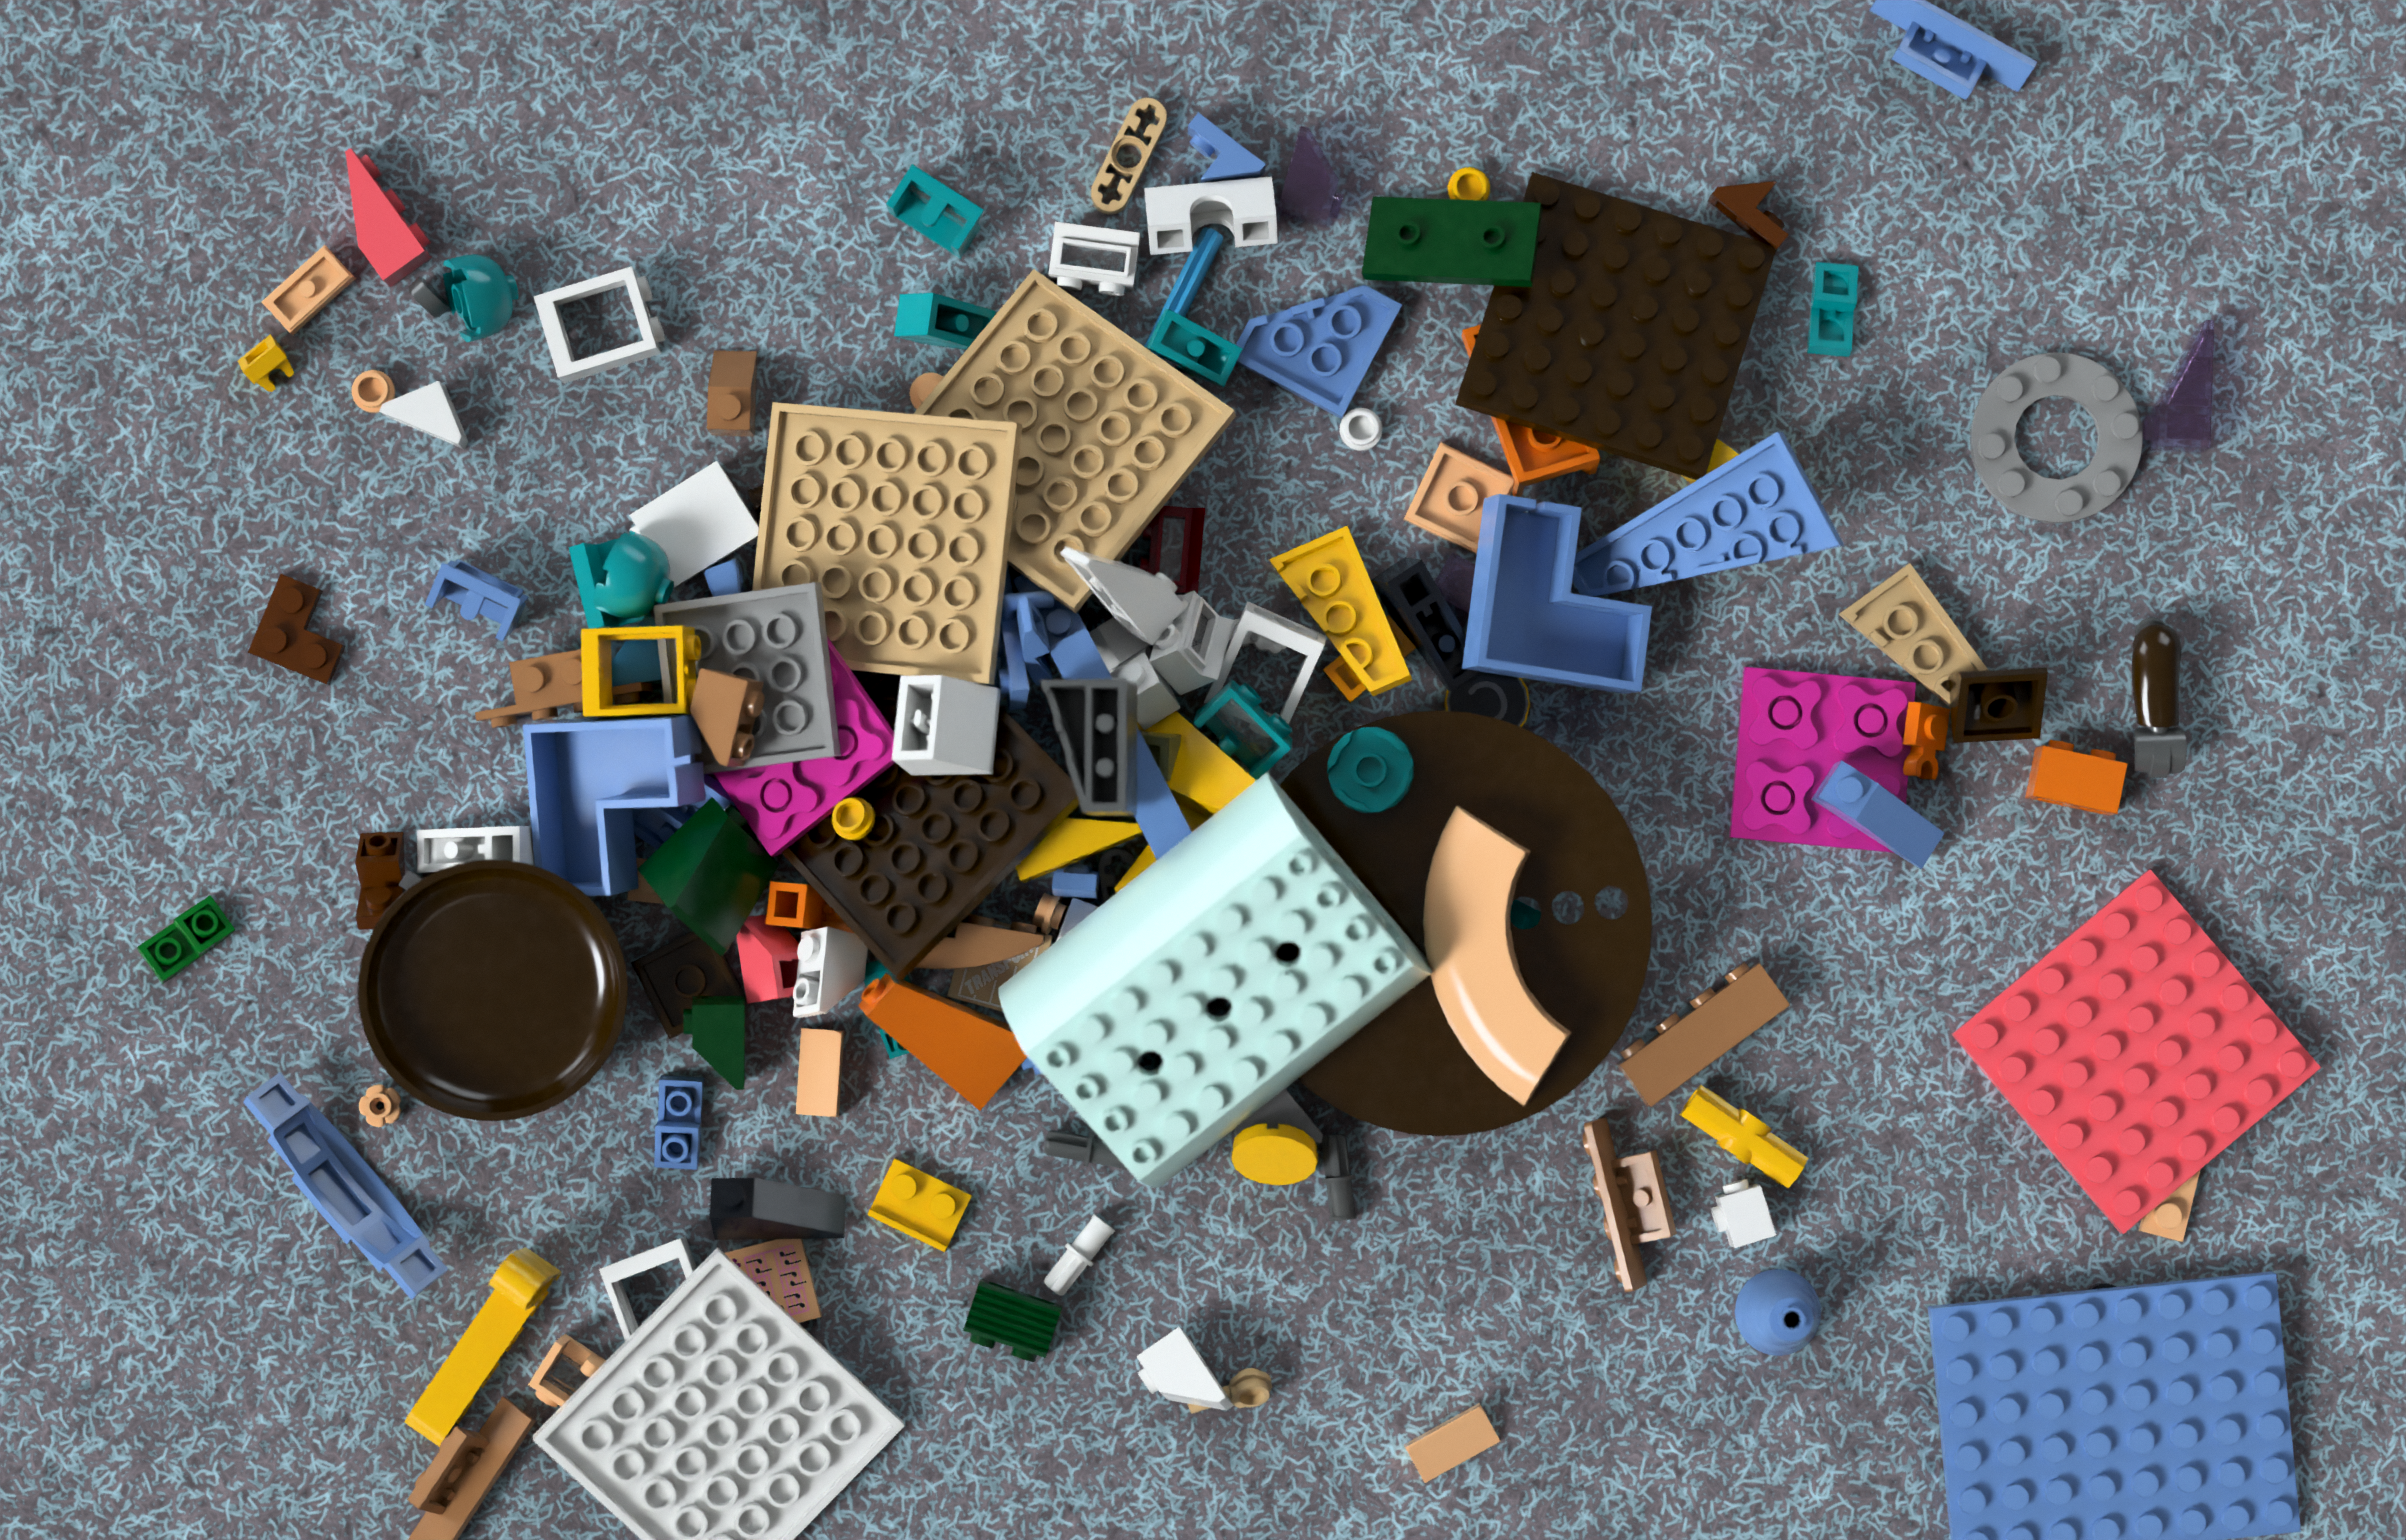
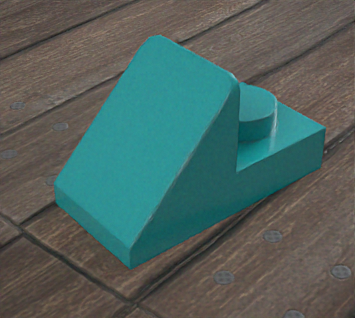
(1194, 348)

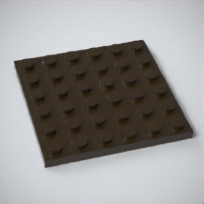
(1624, 329)
(933, 841)

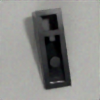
(1425, 619)
(773, 1210)

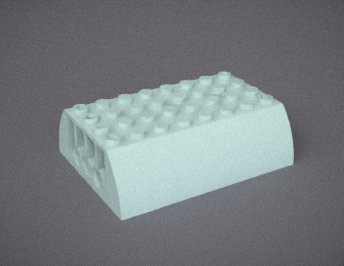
(1201, 930)

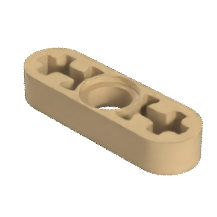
(1133, 123)

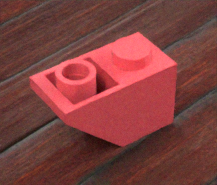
(767, 960)

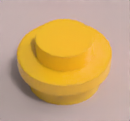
(1469, 185)
(853, 818)

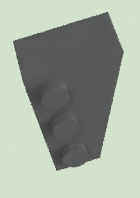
(1099, 740)

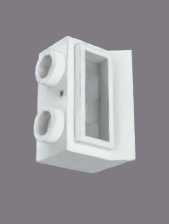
(1094, 258)
(1192, 645)

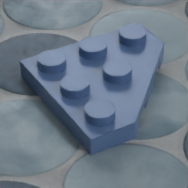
(1320, 345)

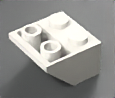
(945, 726)

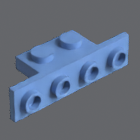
(1951, 49)

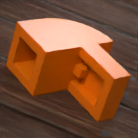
(800, 907)

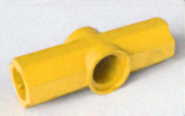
(1744, 1136)

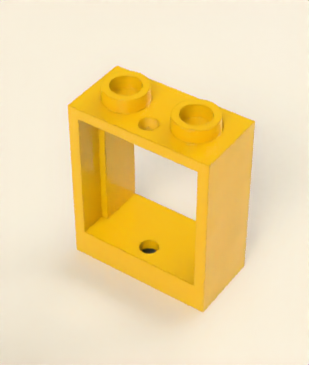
(598, 669)

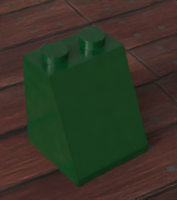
(711, 873)

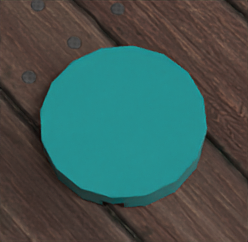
(1370, 769)

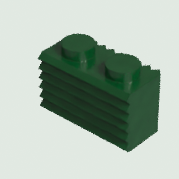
(1012, 1319)

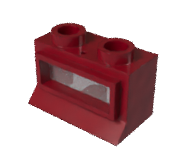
(1176, 546)

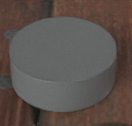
(428, 297)

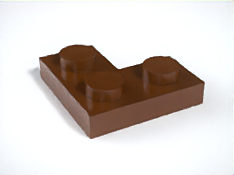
(284, 634)

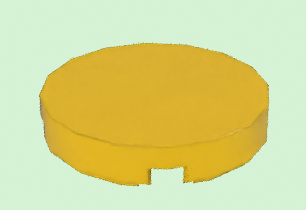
(1274, 1155)

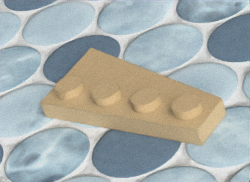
(1914, 631)

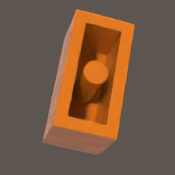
(2076, 779)

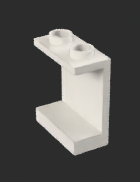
(697, 523)

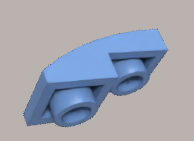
(1076, 881)
(679, 1122)

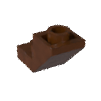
(379, 870)

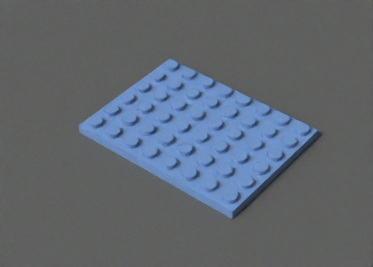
(2117, 1413)

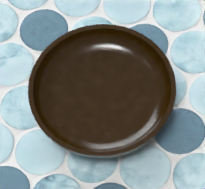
(492, 990)

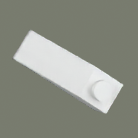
(1134, 597)
(448, 847)

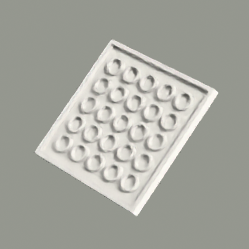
(718, 1418)

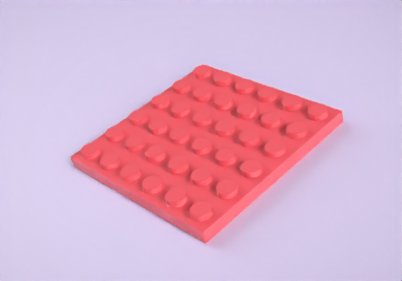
(2136, 1051)

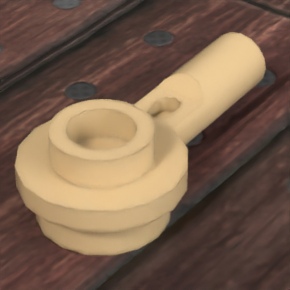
(1245, 1389)

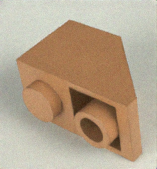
(726, 713)

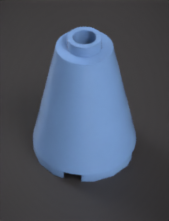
(1762, 1310)

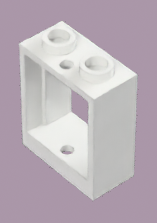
(557, 339)
(1283, 632)
(615, 1272)

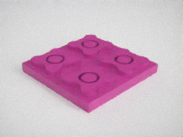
(1793, 735)
(794, 797)

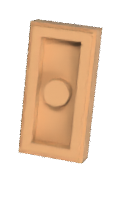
(308, 290)

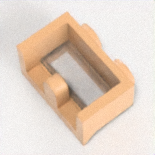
(564, 1371)

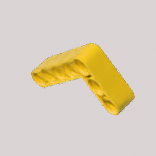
(519, 1291)

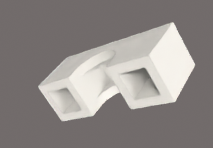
(1240, 205)

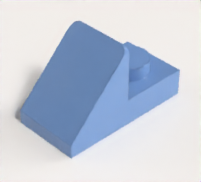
(1233, 159)

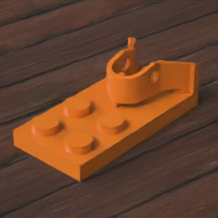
(1532, 453)

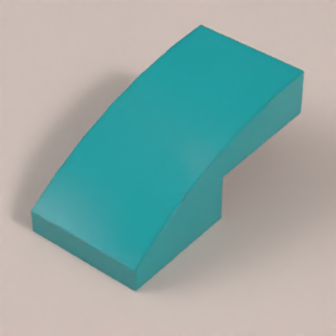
(1832, 309)

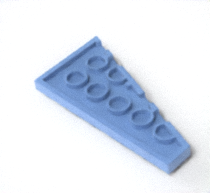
(1729, 519)

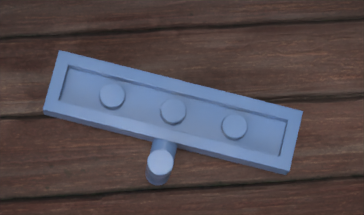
(1013, 676)

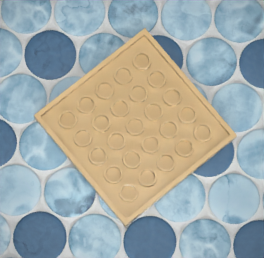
(1100, 432)
(898, 527)

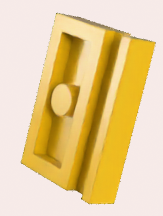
(919, 1205)

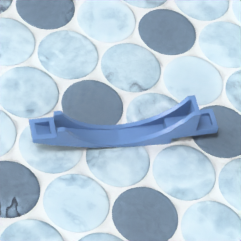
(1079, 659)

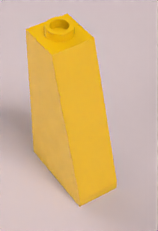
(1202, 773)

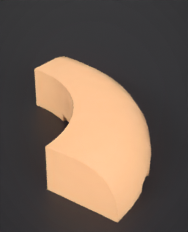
(1475, 957)

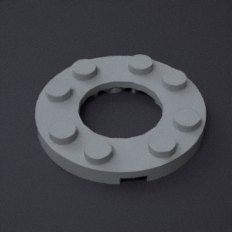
(1997, 455)

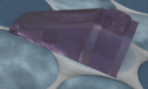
(2184, 407)

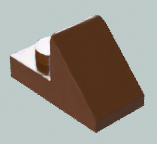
(1740, 206)

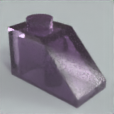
(1310, 184)

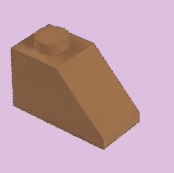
(732, 394)

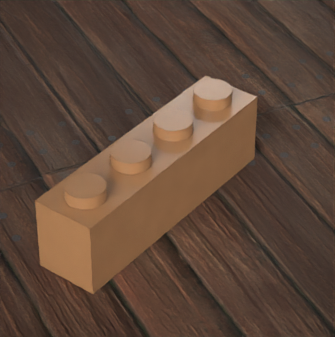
(1703, 1033)

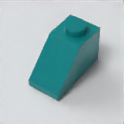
(940, 320)

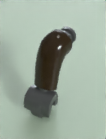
(2155, 683)

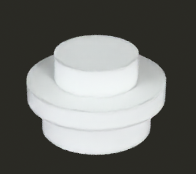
(1360, 429)

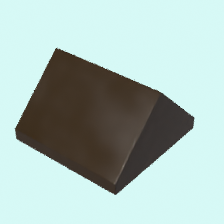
(1997, 704)

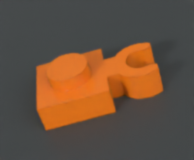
(1925, 733)

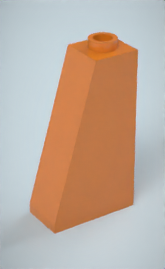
(952, 1040)

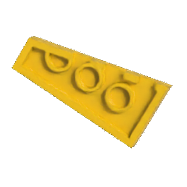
(1341, 599)

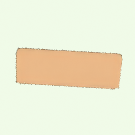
(820, 1072)
(1452, 1442)

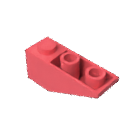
(380, 229)

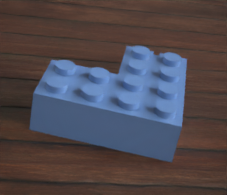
(1524, 610)
(590, 777)

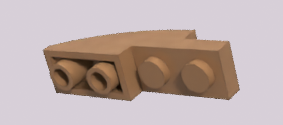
(982, 944)

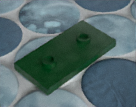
(1452, 241)

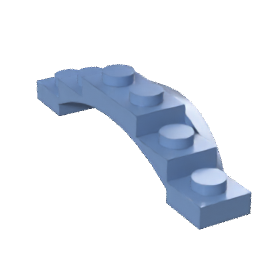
(344, 1186)

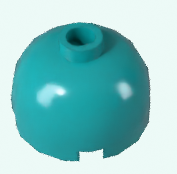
(479, 294)
(635, 577)

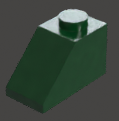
(719, 1034)

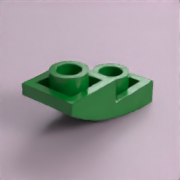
(186, 939)

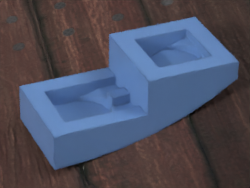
(1033, 640)

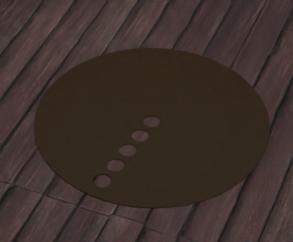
(1588, 975)

